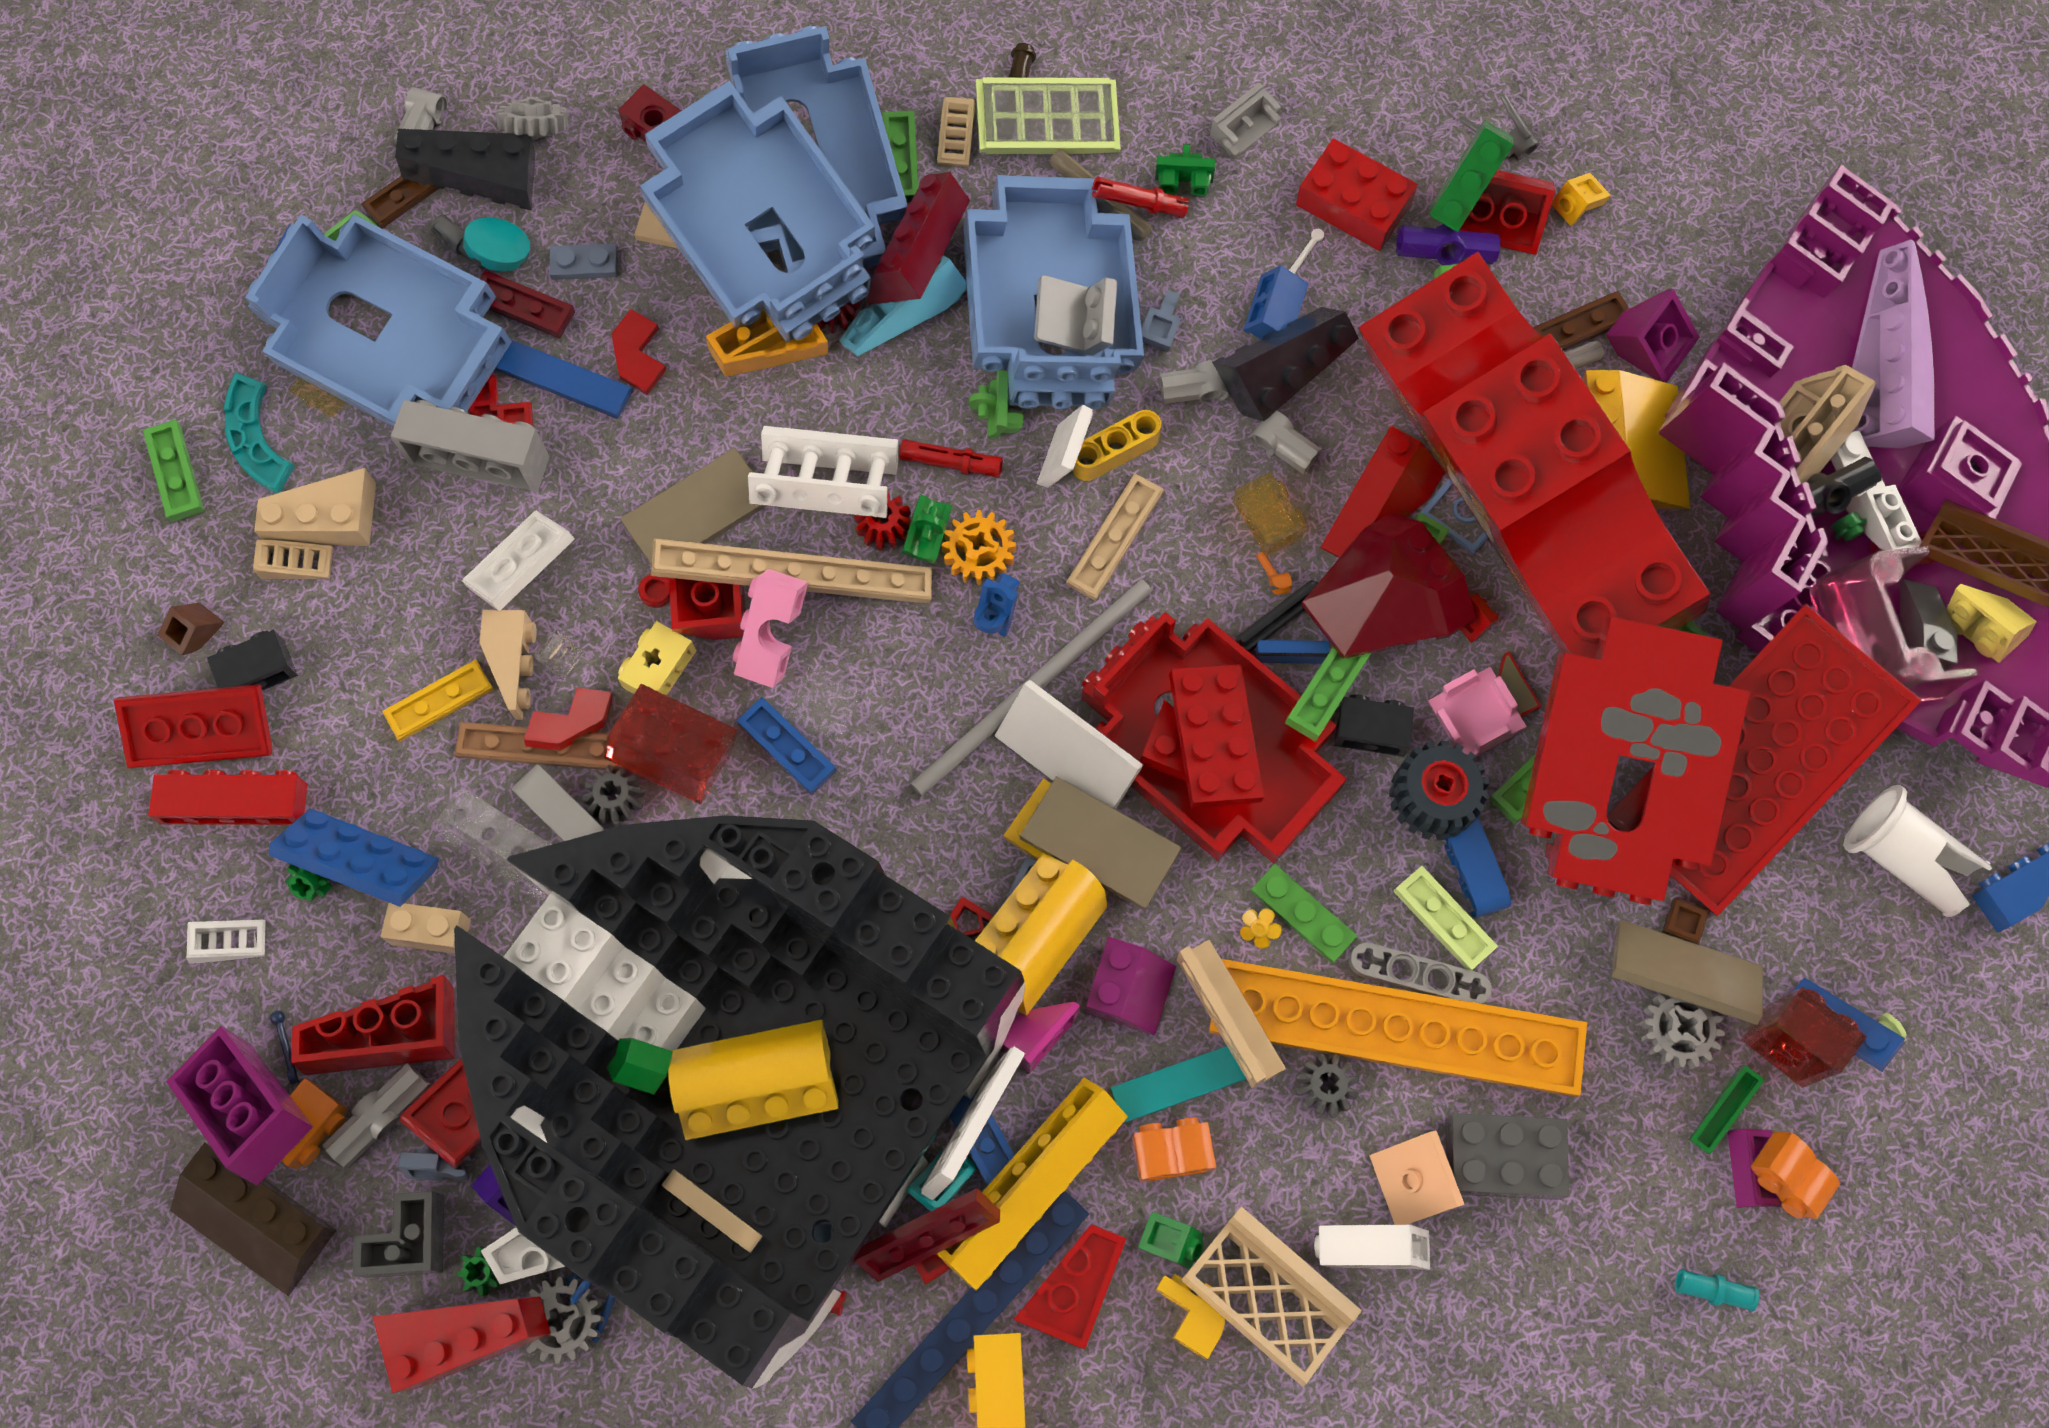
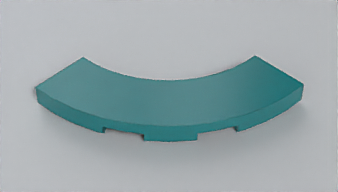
(246, 437)

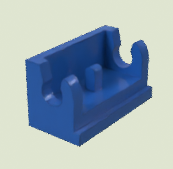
(1275, 302)

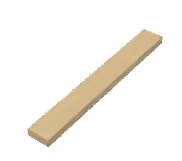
(822, 573)

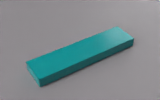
(1177, 1084)

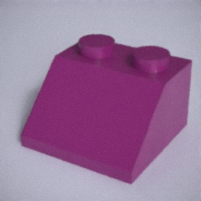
(1130, 986)

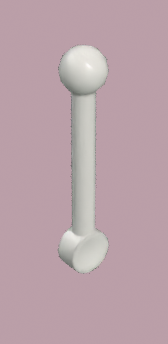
(1316, 235)

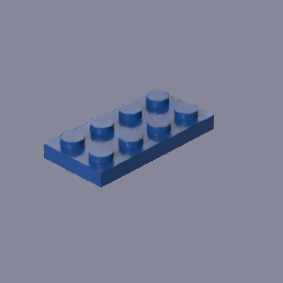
(354, 857)

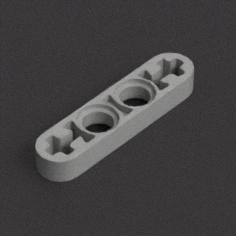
(1420, 970)

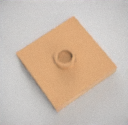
(1416, 1179)

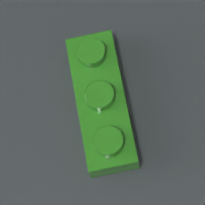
(902, 140)
(173, 470)
(1303, 913)

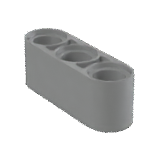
(554, 805)

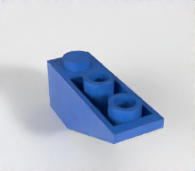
(2017, 894)

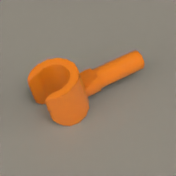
(1281, 581)

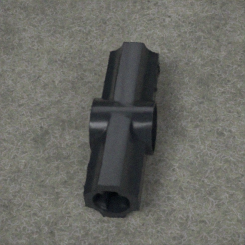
(1836, 490)

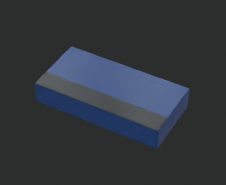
(1292, 651)

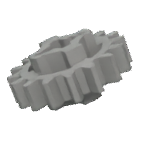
(532, 117)
(1691, 1040)
(566, 1337)

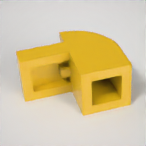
(1202, 1323)

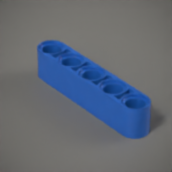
(1478, 870)

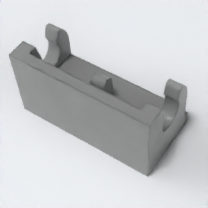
(1245, 120)

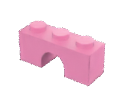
(760, 654)

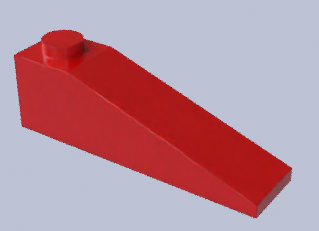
(1394, 481)

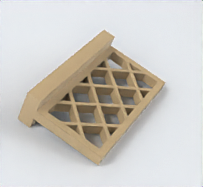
(1296, 1277)

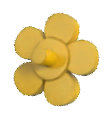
(1260, 927)

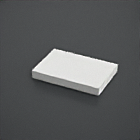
(518, 560)

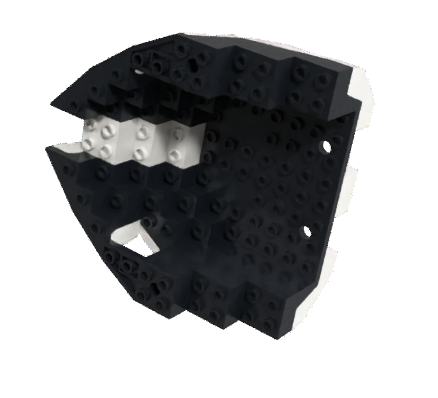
(694, 942)

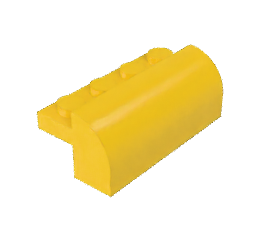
(1045, 922)
(752, 1080)

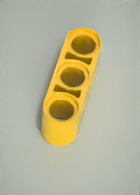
(1124, 433)

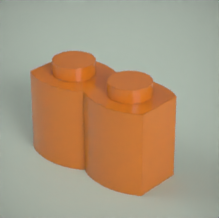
(1173, 1150)
(1795, 1175)

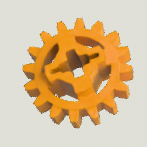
(971, 534)

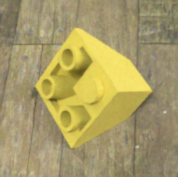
(1989, 621)

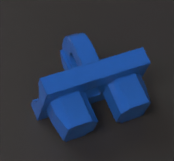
(996, 605)

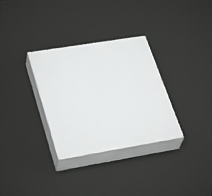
(1065, 446)

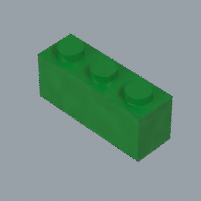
(1471, 175)

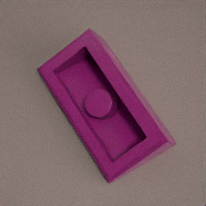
(1744, 1149)

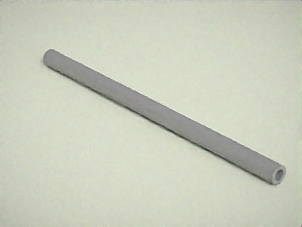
(1042, 678)

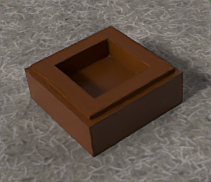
(1685, 921)

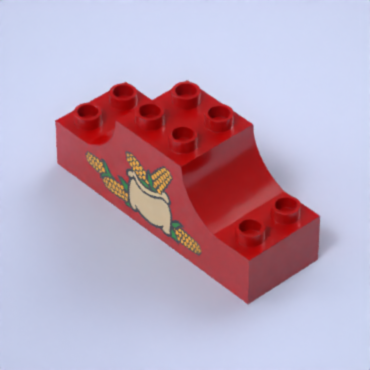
(1532, 458)

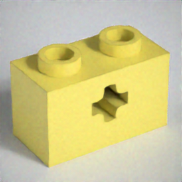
(655, 644)

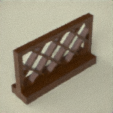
(1987, 541)

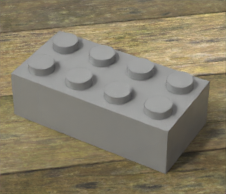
(470, 445)

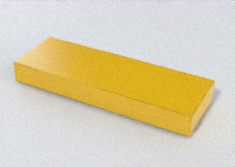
(437, 700)

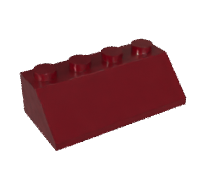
(919, 240)

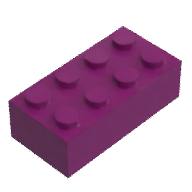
(239, 1105)

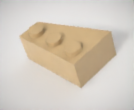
(322, 512)

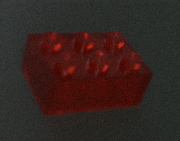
(670, 743)
(1804, 1037)

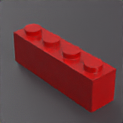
(227, 798)

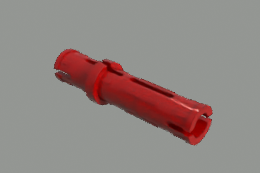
(1132, 195)
(963, 460)

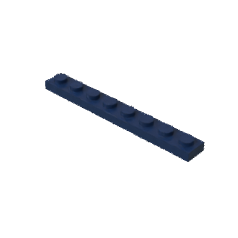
(970, 1318)

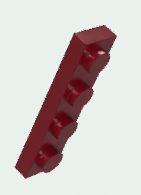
(927, 1235)

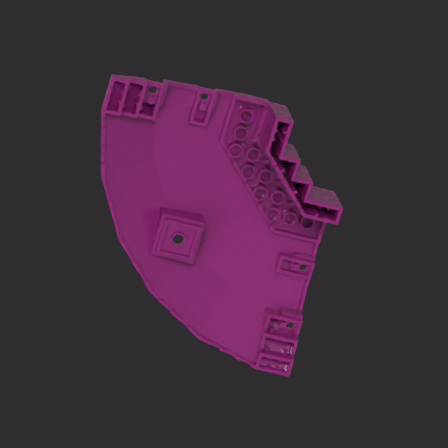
(1806, 321)

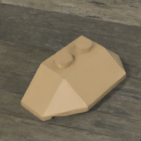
(1823, 414)

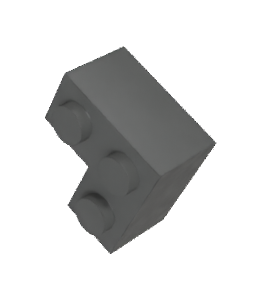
(414, 1244)

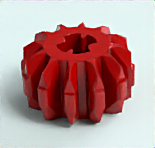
(895, 528)

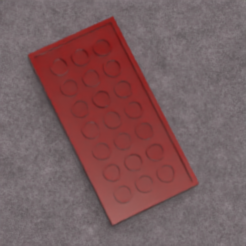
(1806, 729)

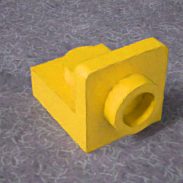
(1579, 196)

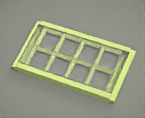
(1047, 115)

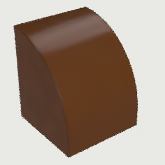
(189, 627)

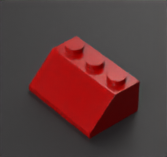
(1513, 209)

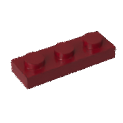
(528, 305)

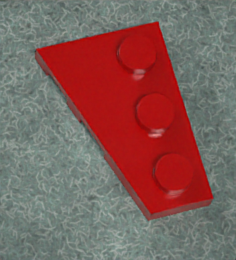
(1076, 1288)

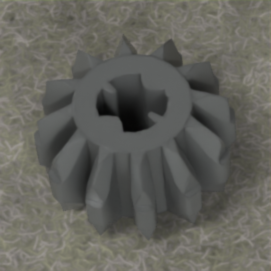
(628, 797)
(1340, 1088)

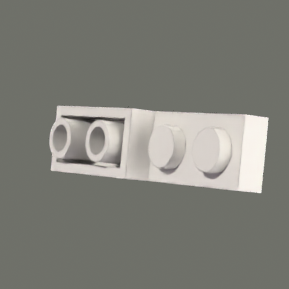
(1882, 506)

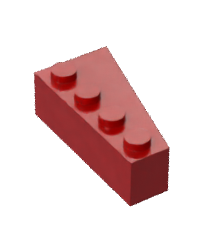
(384, 1032)
(447, 1340)

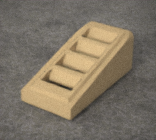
(957, 112)
(265, 548)

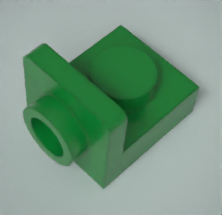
(1172, 1240)

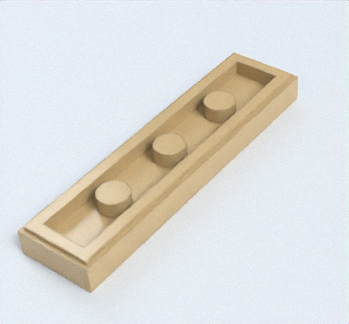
(1115, 537)

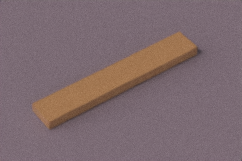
(507, 745)

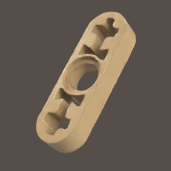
(712, 1210)

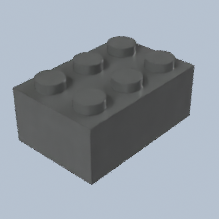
(1508, 1155)

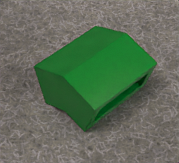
(639, 1065)

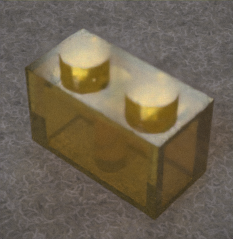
(1269, 513)

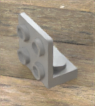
(1076, 314)

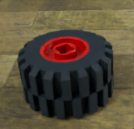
(1439, 790)

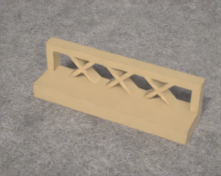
(1230, 1013)

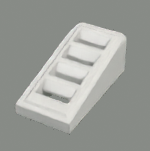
(198, 955)

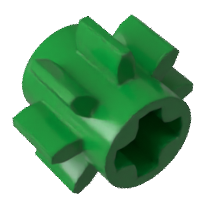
(306, 884)
(471, 1272)

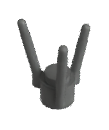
(1523, 139)

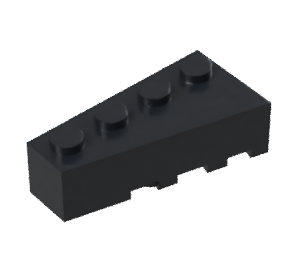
(472, 162)
(1284, 361)

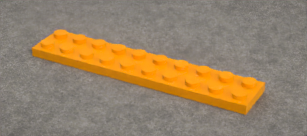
(1414, 1029)

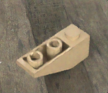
(503, 640)

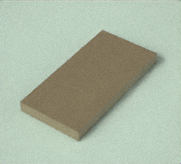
(695, 507)
(1105, 841)
(1688, 972)

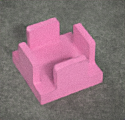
(1477, 711)

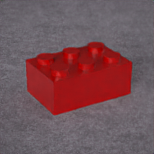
(1356, 194)

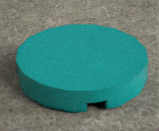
(496, 244)

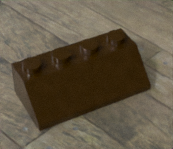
(250, 1220)

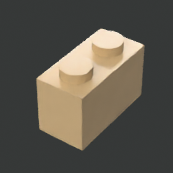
(423, 927)

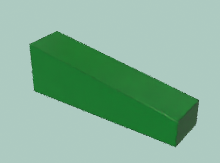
(1726, 1108)

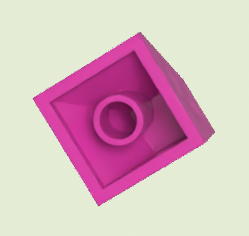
(1039, 1031)

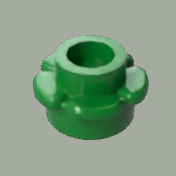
(1849, 527)

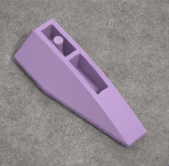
(1897, 353)

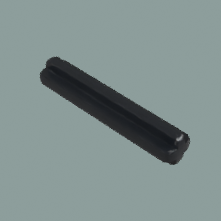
(1276, 618)

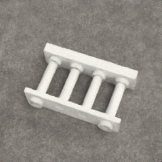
(830, 451)

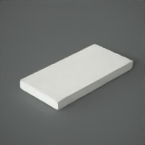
(1066, 746)
(972, 1123)

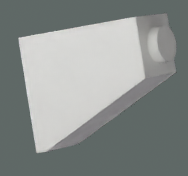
(1373, 1246)

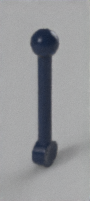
(277, 1018)

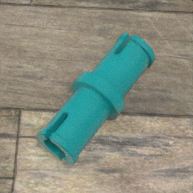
(1716, 1290)

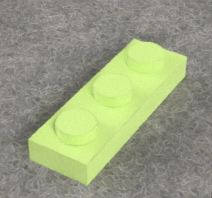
(1445, 918)

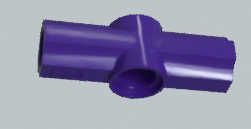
(1430, 243)

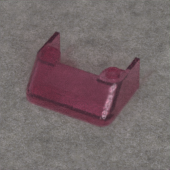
(1860, 609)

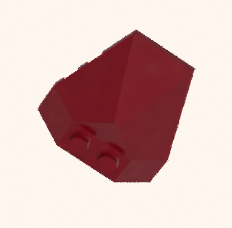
(1390, 590)

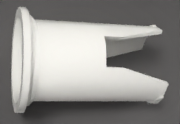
(1913, 849)

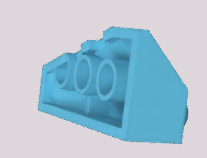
(890, 319)

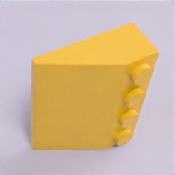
(1637, 412)

